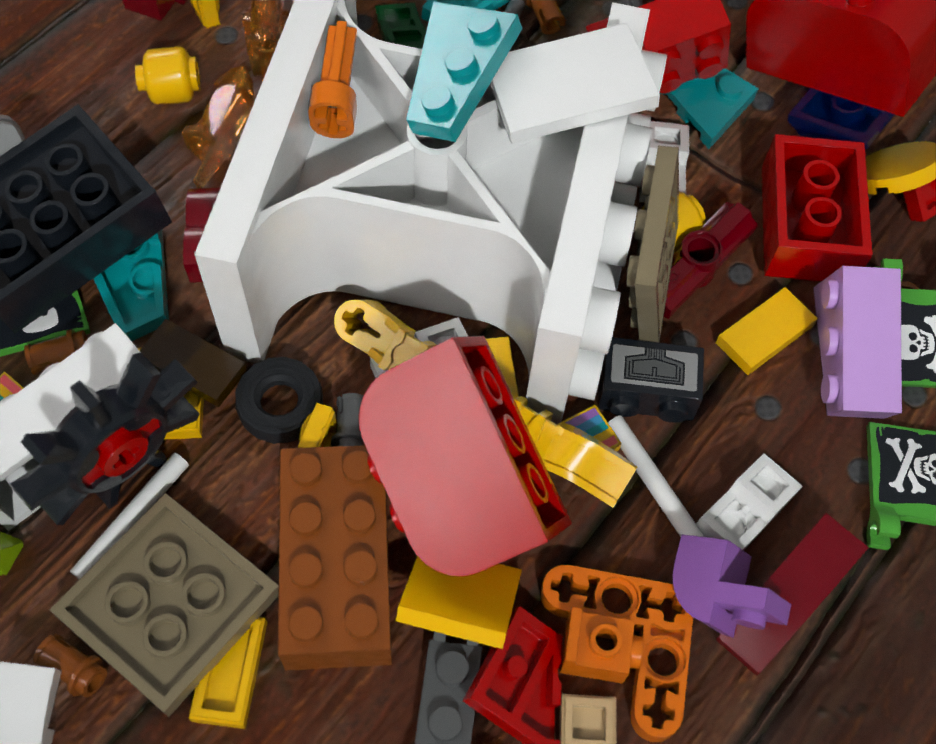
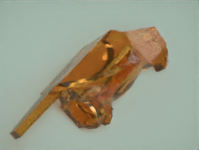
(262, 32)
(221, 124)

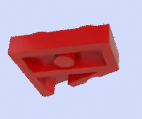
(521, 681)

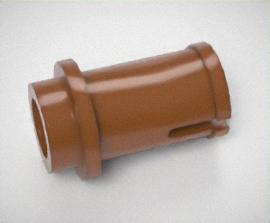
(547, 15)
(46, 353)
(81, 673)

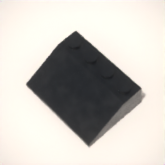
(67, 214)

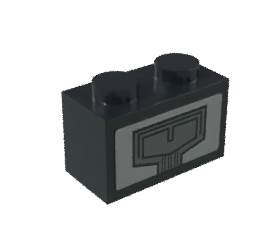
(652, 380)

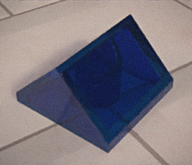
(837, 118)

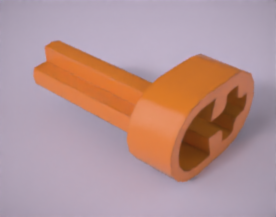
(335, 86)

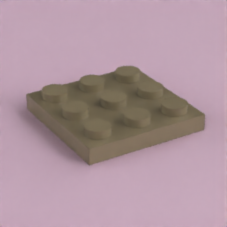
(656, 236)
(166, 603)

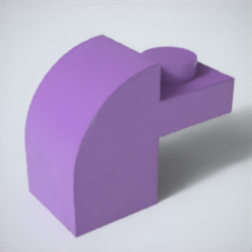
(712, 587)

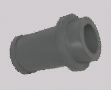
(348, 421)

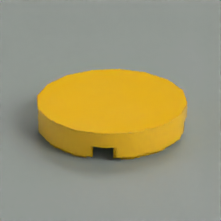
(901, 167)

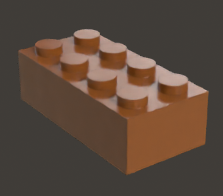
(332, 561)

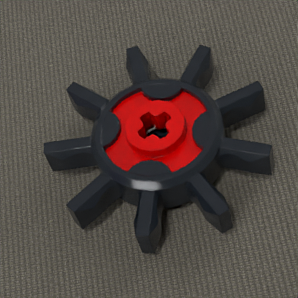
(106, 438)

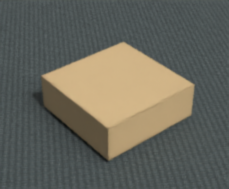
(587, 719)

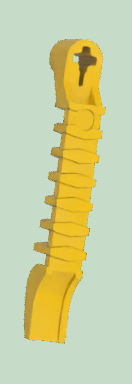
(562, 447)

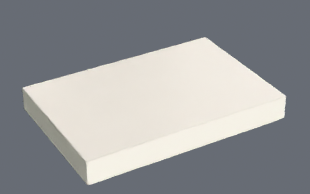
(573, 83)

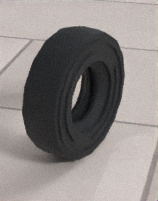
(266, 375)

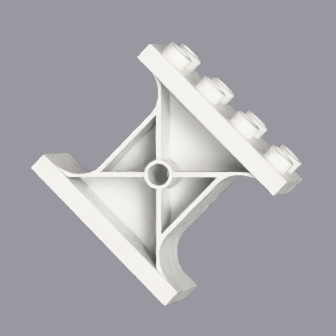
(425, 222)

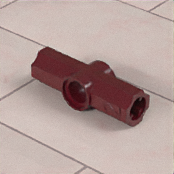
(714, 245)

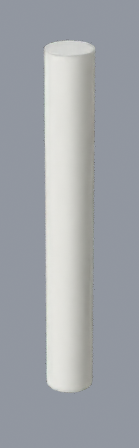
(654, 479)
(140, 504)

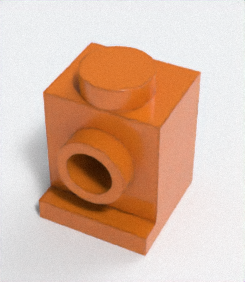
(586, 659)

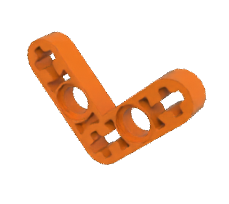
(652, 627)

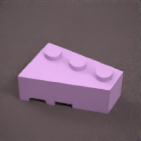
(860, 341)

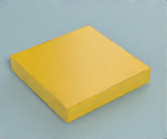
(461, 606)

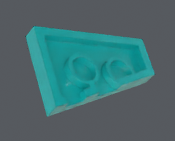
(713, 103)

